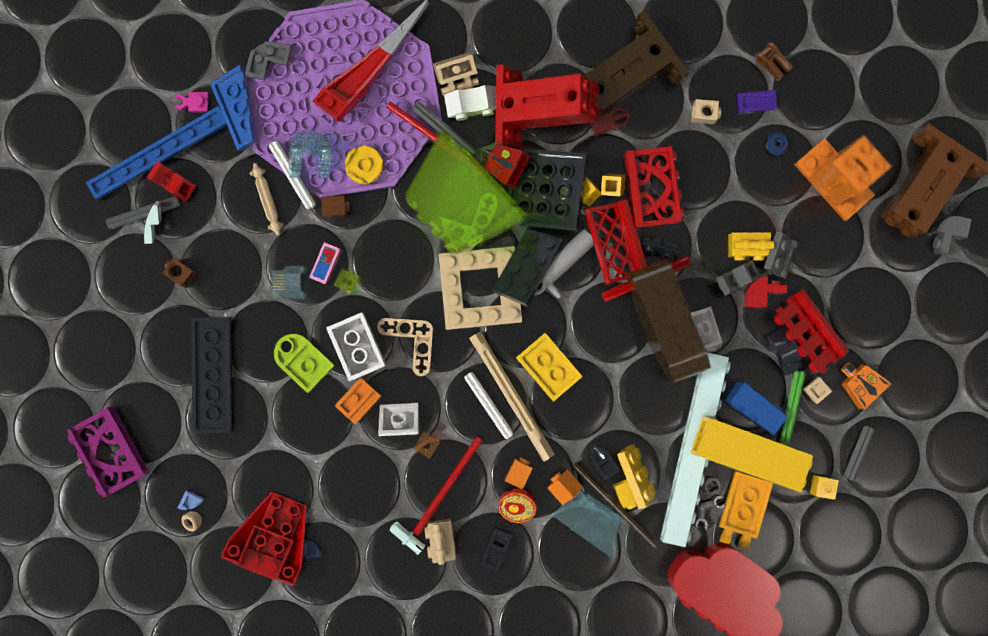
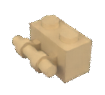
(454, 69)
(441, 541)

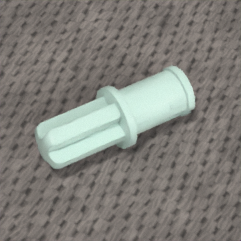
(407, 537)

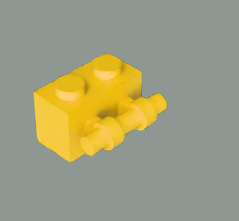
(749, 246)

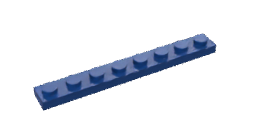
(158, 151)

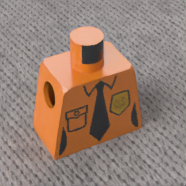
(863, 384)

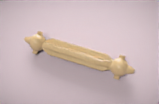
(266, 199)

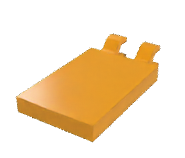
(744, 508)

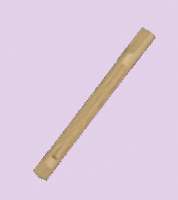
(512, 396)

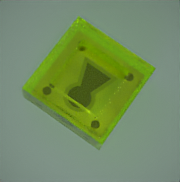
(346, 281)

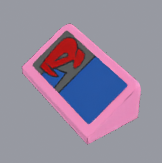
(325, 263)

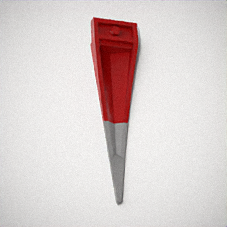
(350, 87)

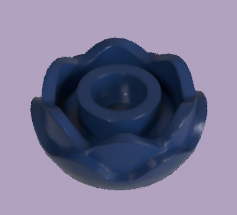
(773, 148)

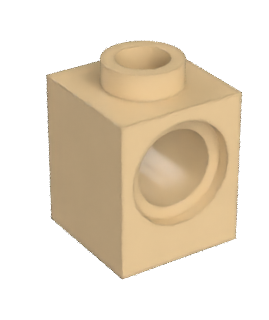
(697, 113)

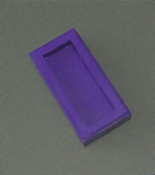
(757, 101)

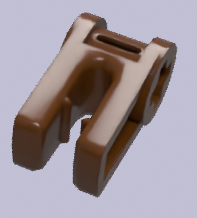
(774, 55)

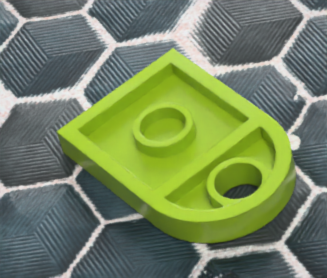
(303, 362)

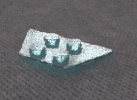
(591, 521)

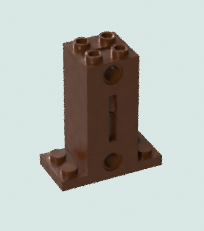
(931, 181)

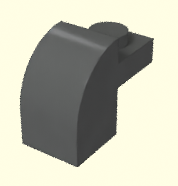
(946, 229)
(738, 277)

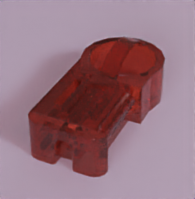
(606, 122)

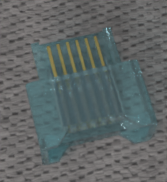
(289, 282)

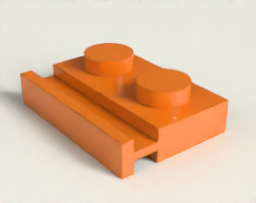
(358, 400)

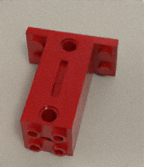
(541, 103)

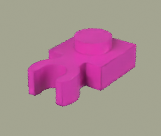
(196, 102)

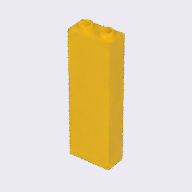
(751, 454)

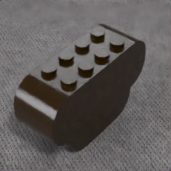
(667, 321)

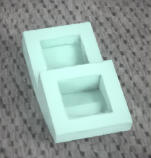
(153, 218)

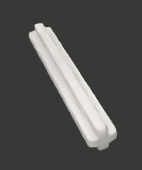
(297, 183)
(489, 405)

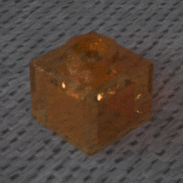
(433, 445)

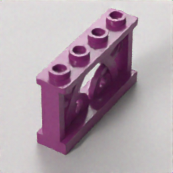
(121, 437)

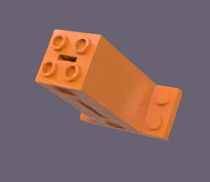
(844, 174)

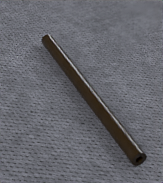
(615, 505)

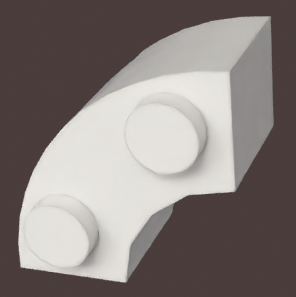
(471, 102)

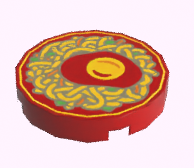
(517, 506)

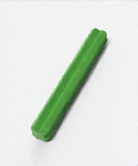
(792, 408)

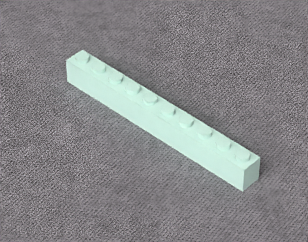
(690, 467)

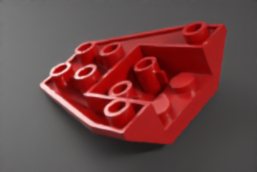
(271, 540)

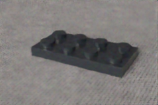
(527, 266)

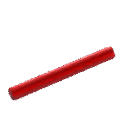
(625, 288)

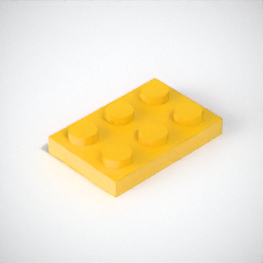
(549, 367)
(637, 476)

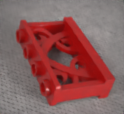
(639, 210)

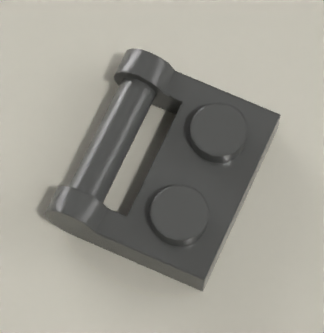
(780, 256)

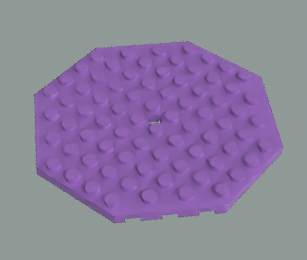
(323, 47)

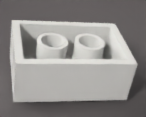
(356, 346)

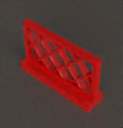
(627, 239)

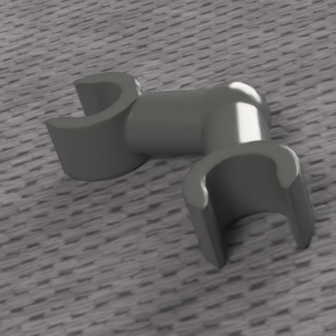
(703, 506)

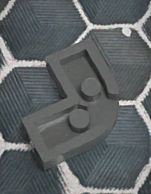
(262, 55)

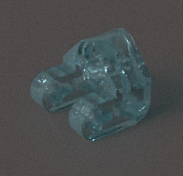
(309, 143)

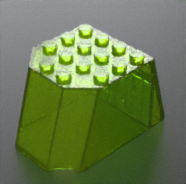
(461, 198)

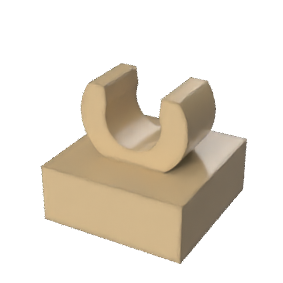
(817, 390)

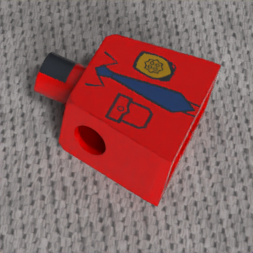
(505, 163)

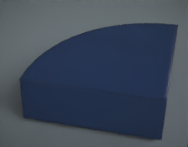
(311, 549)

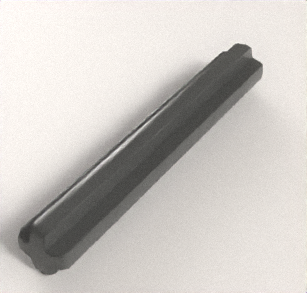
(439, 125)
(141, 213)

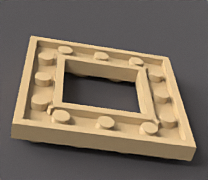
(450, 269)

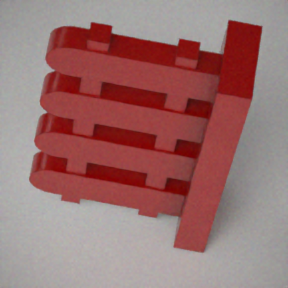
(820, 330)

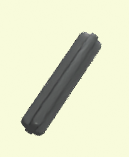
(859, 453)

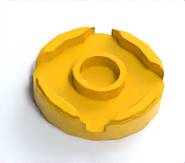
(364, 165)

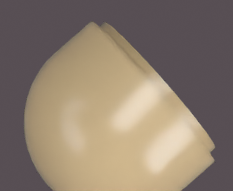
(194, 517)

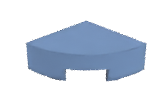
(190, 500)

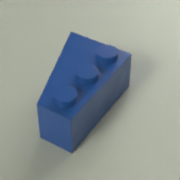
(755, 407)

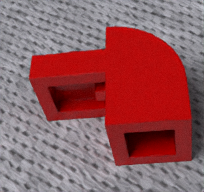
(171, 181)
(756, 292)

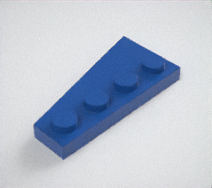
(235, 105)

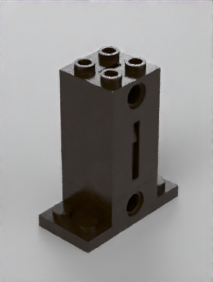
(636, 66)

